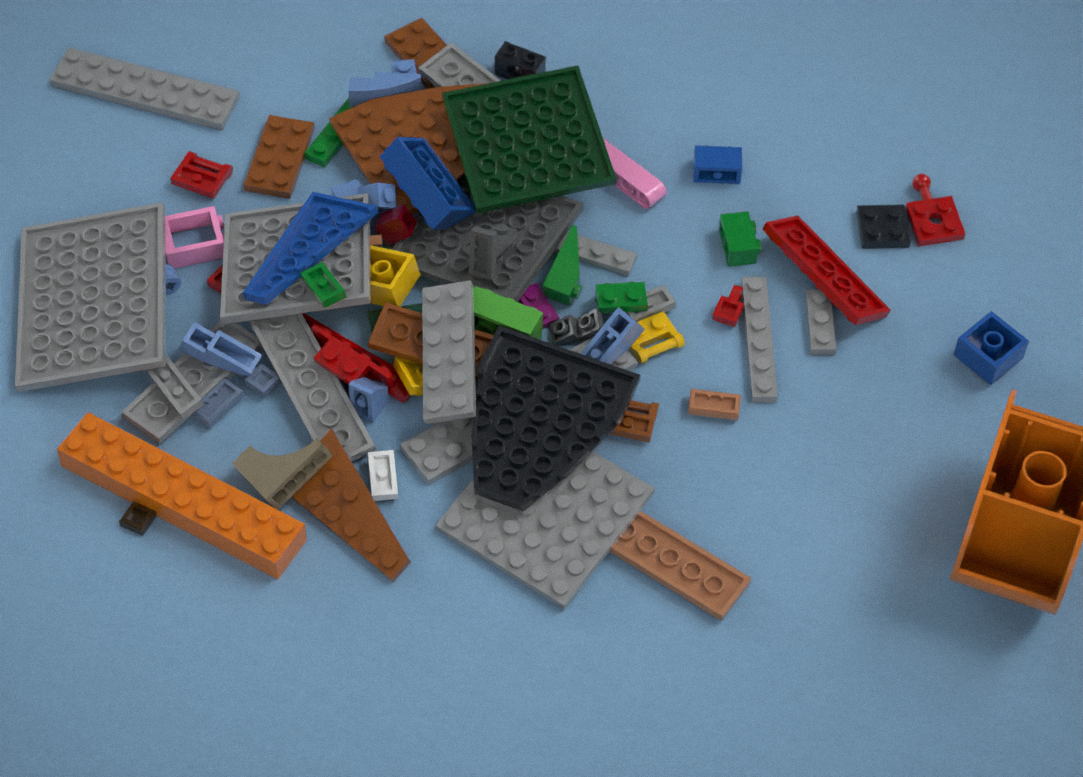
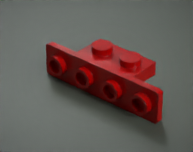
(345, 362)

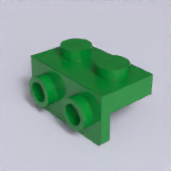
(626, 296)

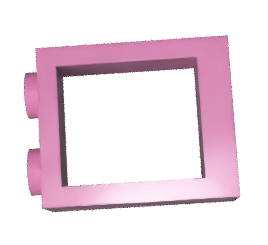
(198, 252)

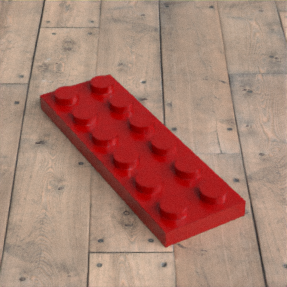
(826, 270)

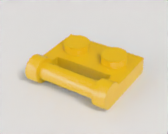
(656, 329)

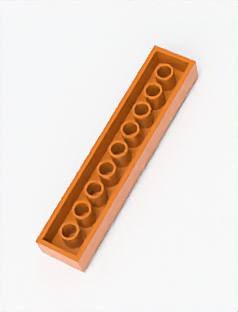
(183, 495)

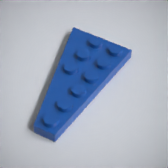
(311, 236)

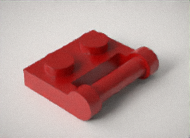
(199, 179)

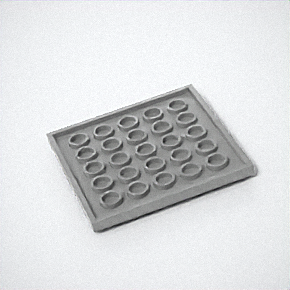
(251, 238)
(558, 537)

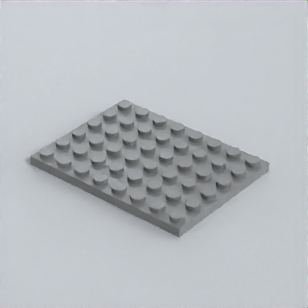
(92, 297)

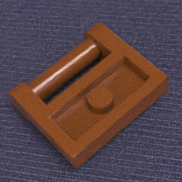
(638, 425)

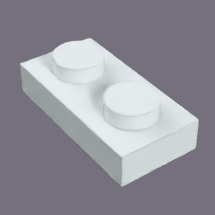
(383, 475)

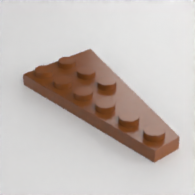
(347, 508)

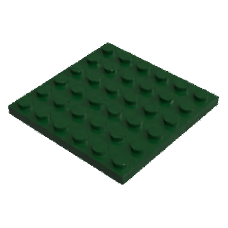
(528, 139)

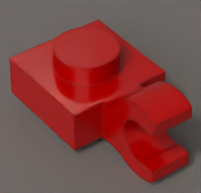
(729, 308)

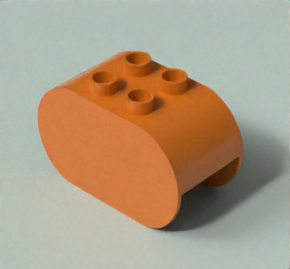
(1026, 512)

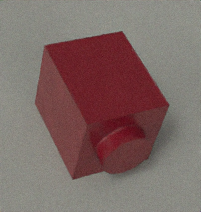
(395, 224)

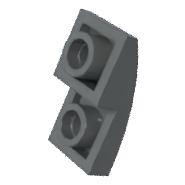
(574, 330)

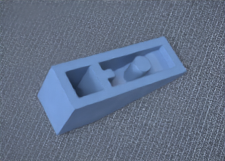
(613, 338)

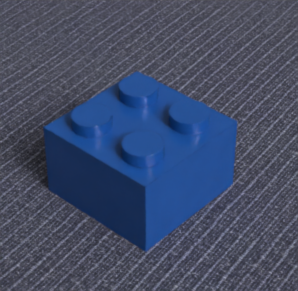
(991, 347)

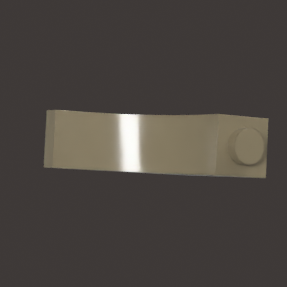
(281, 475)

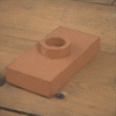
(714, 404)

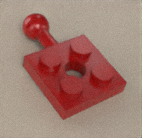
(941, 208)

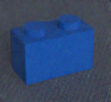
(717, 164)

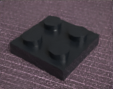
(883, 226)

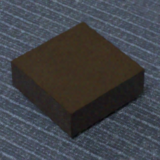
(137, 518)

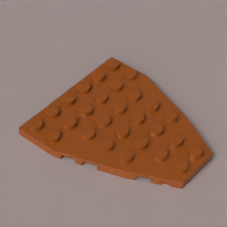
(379, 121)

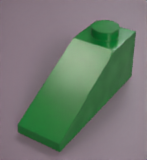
(564, 276)

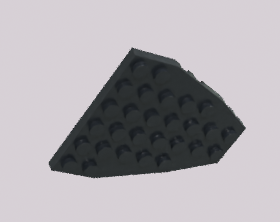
(540, 415)

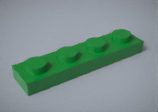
(326, 143)

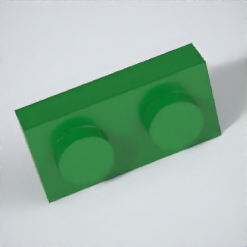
(323, 285)

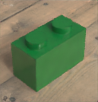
(739, 238)

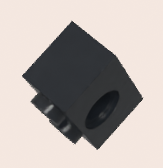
(515, 62)

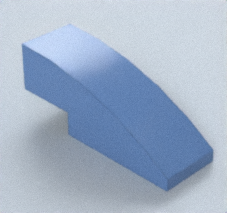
(382, 85)
(219, 350)

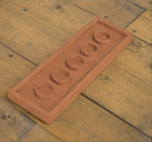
(681, 565)

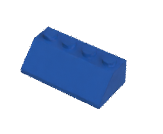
(427, 182)

